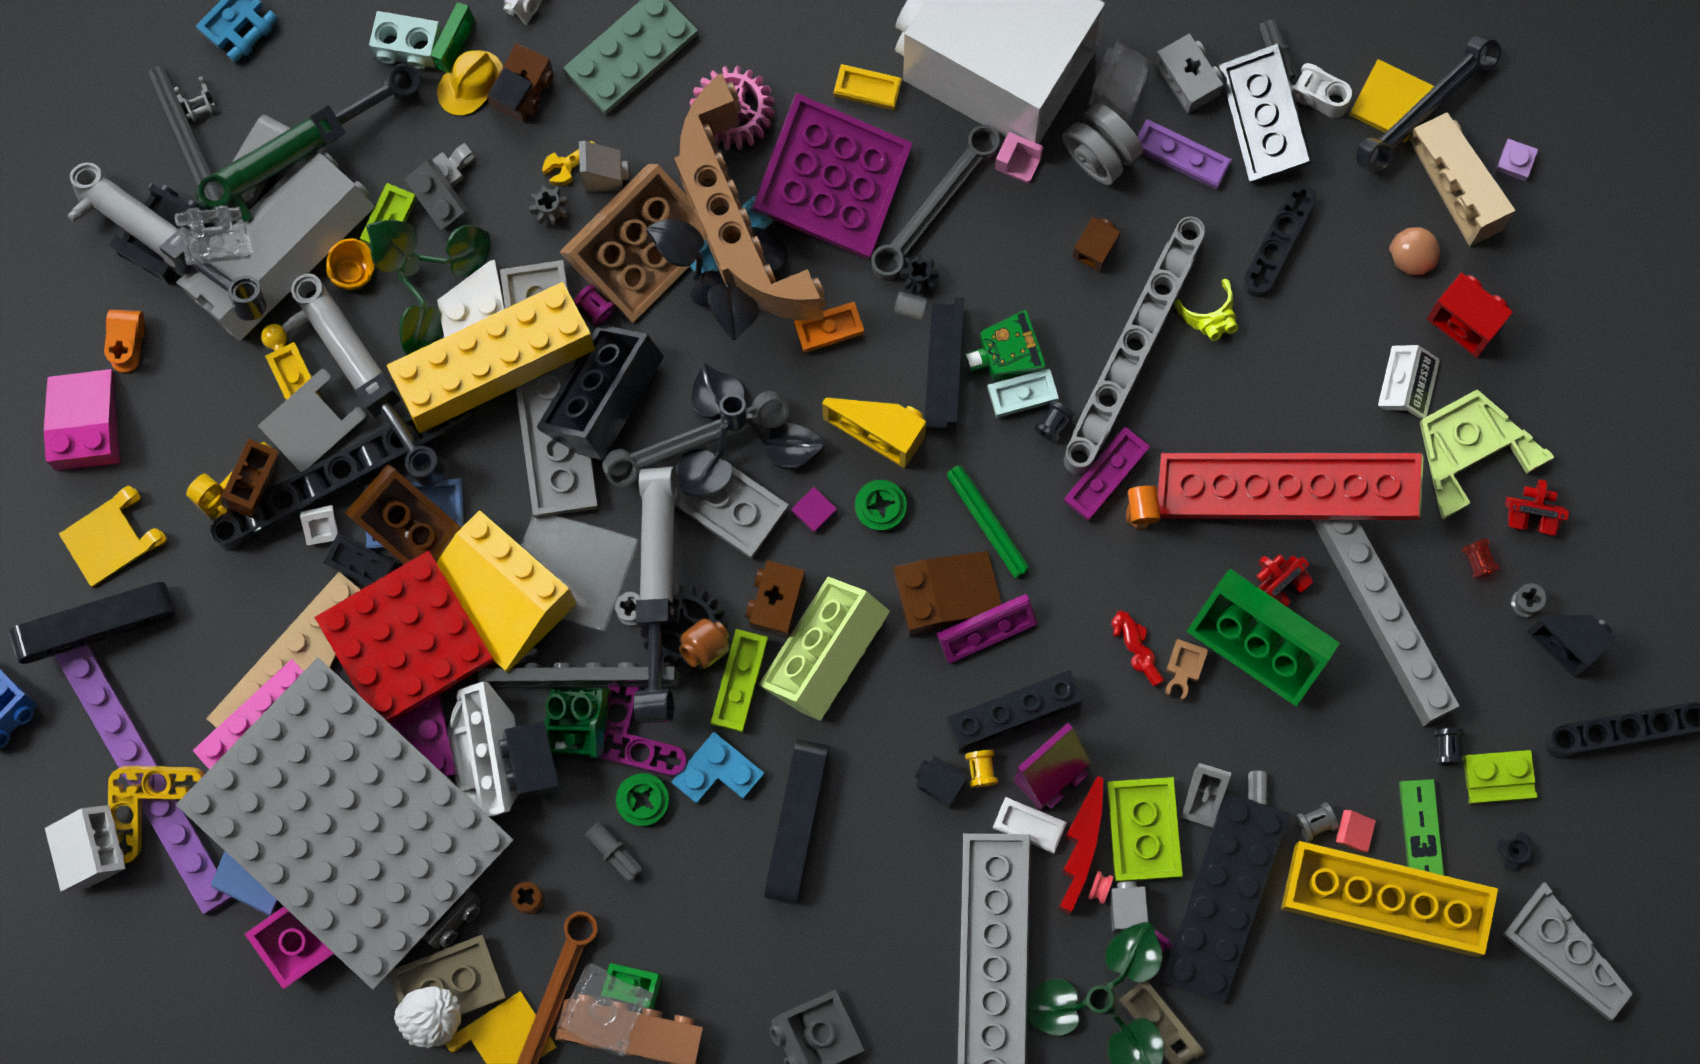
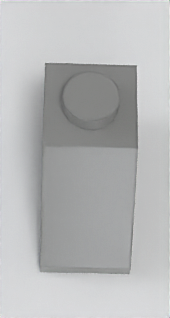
(602, 168)

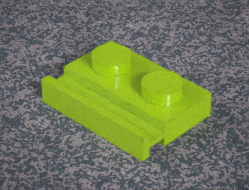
(1500, 777)

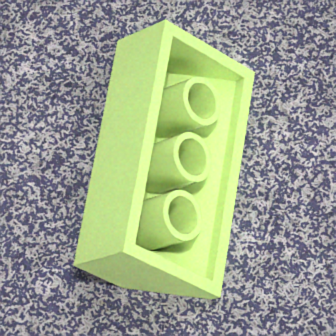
(824, 647)

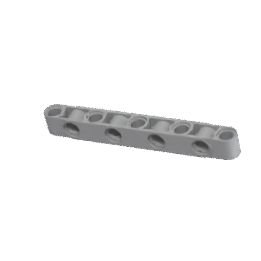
(1125, 363)

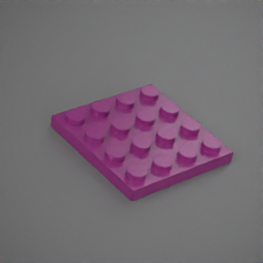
(831, 176)

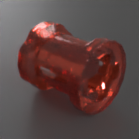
(1480, 558)

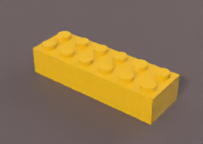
(491, 357)
(1389, 899)

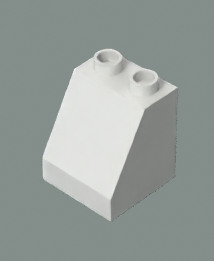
(999, 58)

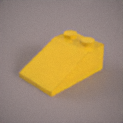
(881, 426)

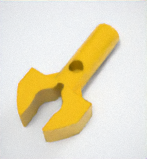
(553, 161)

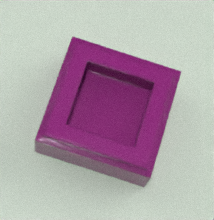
(814, 510)

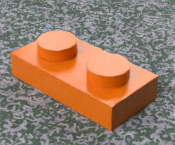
(838, 325)

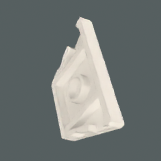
(471, 300)

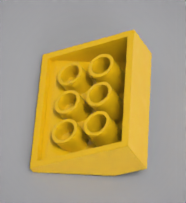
(503, 590)

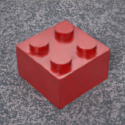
(1469, 314)

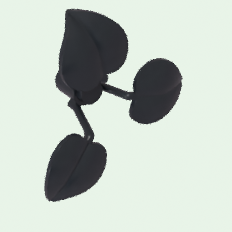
(733, 308)
(723, 395)

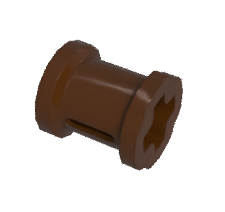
(517, 899)

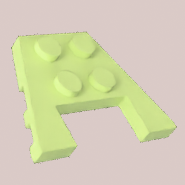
(1467, 434)

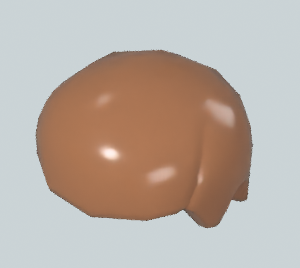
(1415, 251)

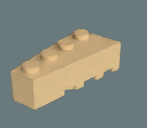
(1461, 179)

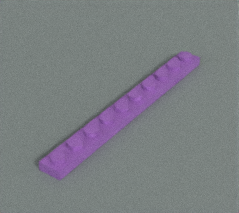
(130, 750)

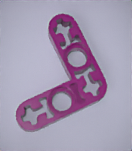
(619, 732)

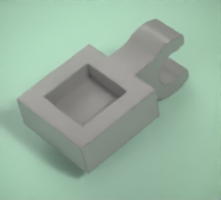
(450, 167)

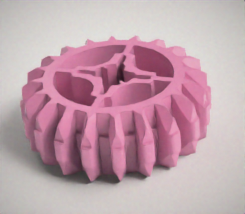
(753, 121)

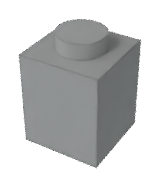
(1127, 905)

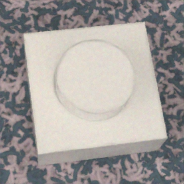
(319, 525)

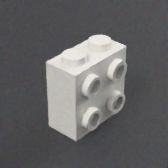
(85, 848)

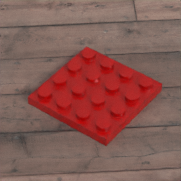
(404, 638)

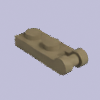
(1146, 1003)

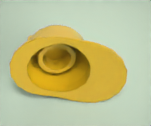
(468, 82)

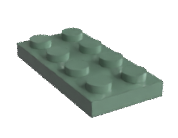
(630, 52)

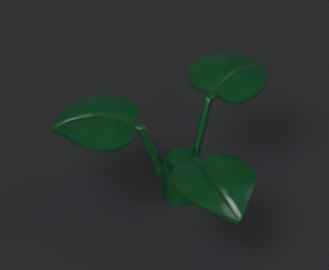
(392, 252)
(1133, 954)

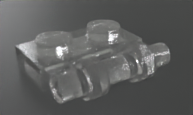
(213, 243)

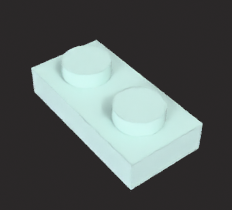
(1022, 393)

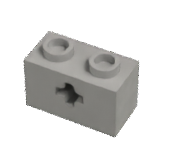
(1189, 89)

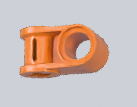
(124, 333)

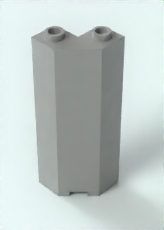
(288, 237)

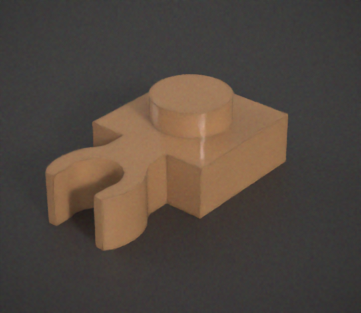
(1185, 664)

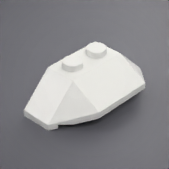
(474, 735)

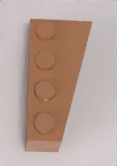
(653, 1037)

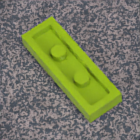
(739, 680)

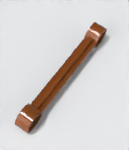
(555, 992)

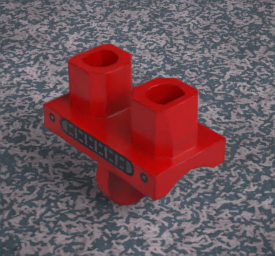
(1550, 514)
(1281, 572)

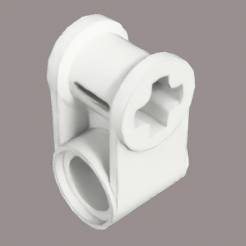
(1319, 89)

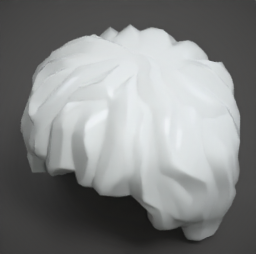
(428, 1017)

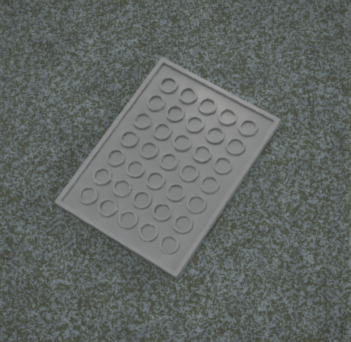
(345, 823)

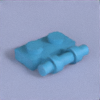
(229, 18)

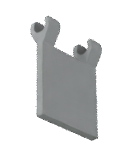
(306, 425)

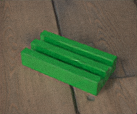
(453, 37)

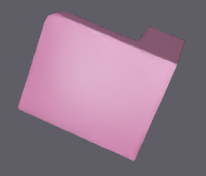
(1019, 157)

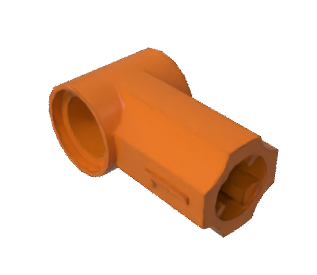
(1142, 506)

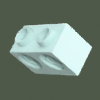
(408, 32)

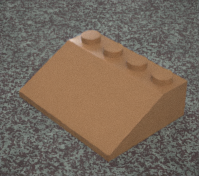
(618, 251)

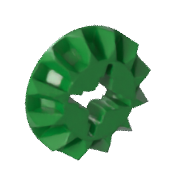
(889, 493)
(641, 784)

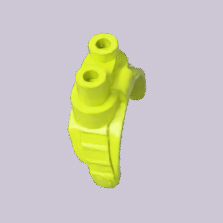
(1213, 323)

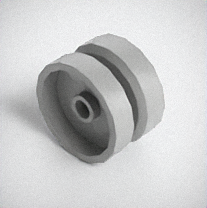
(1102, 143)

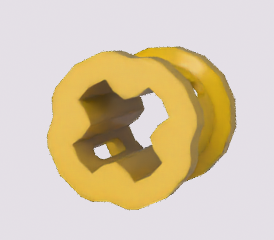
(981, 768)

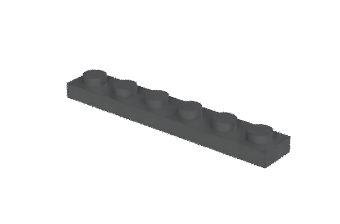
(565, 675)

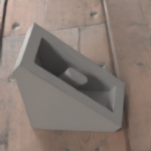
(1205, 794)

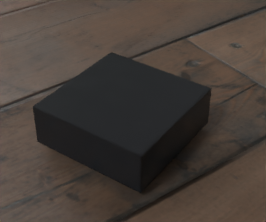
(510, 89)

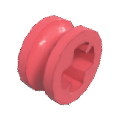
(1100, 887)

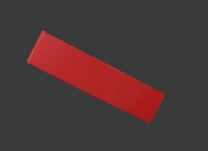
(1084, 834)

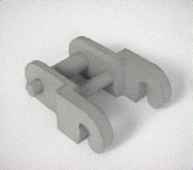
(205, 95)

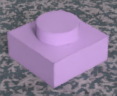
(1516, 160)

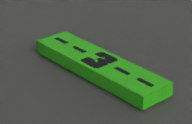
(1421, 825)

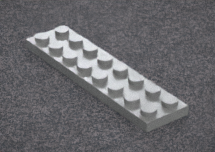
(556, 475)
(994, 949)

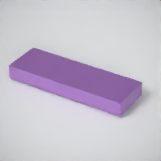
(1183, 154)

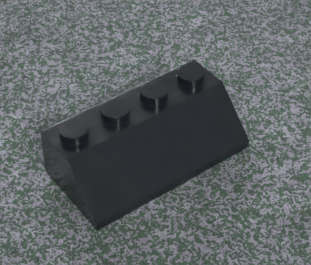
(601, 391)

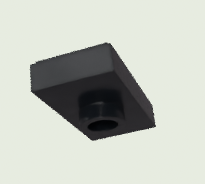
(358, 560)

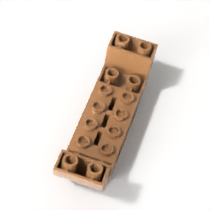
(724, 219)

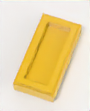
(867, 87)

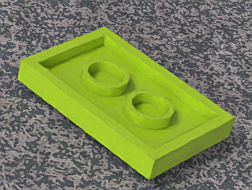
(1144, 829)

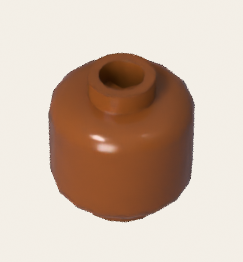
(704, 643)

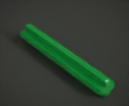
(987, 521)

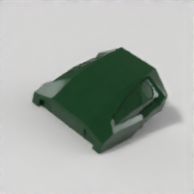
(577, 720)

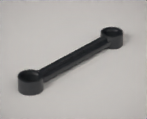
(1428, 104)

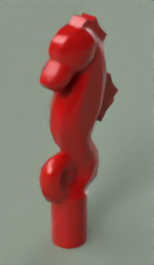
(1133, 636)

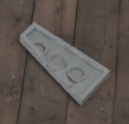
(1560, 947)

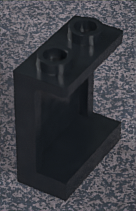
(165, 204)

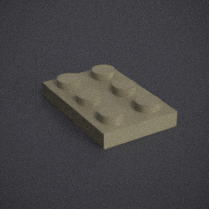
(463, 969)

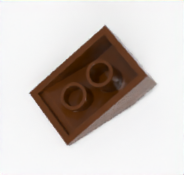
(402, 518)
(945, 591)

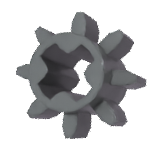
(545, 196)

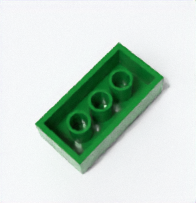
(1263, 637)

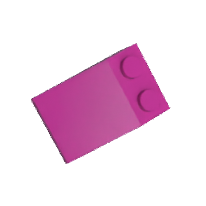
(81, 421)

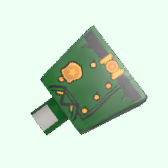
(1008, 349)

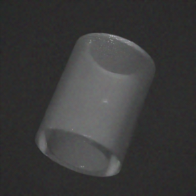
(910, 305)

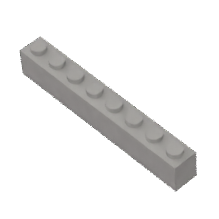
(1388, 618)

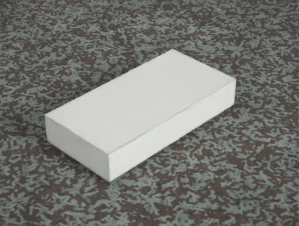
(1022, 819)

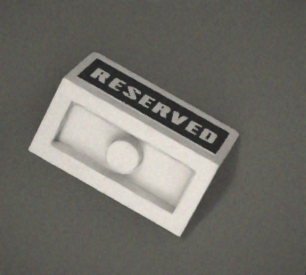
(1409, 380)

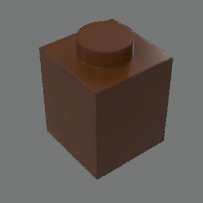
(1096, 243)

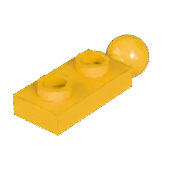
(285, 360)

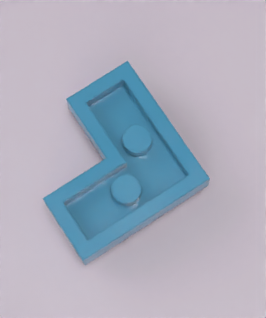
(717, 761)

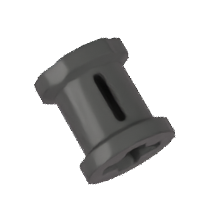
(1537, 597)
(1317, 822)

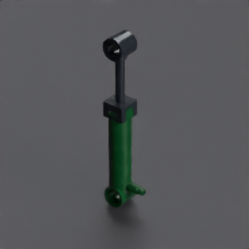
(295, 144)

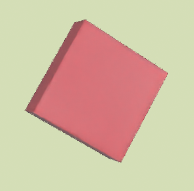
(1355, 831)

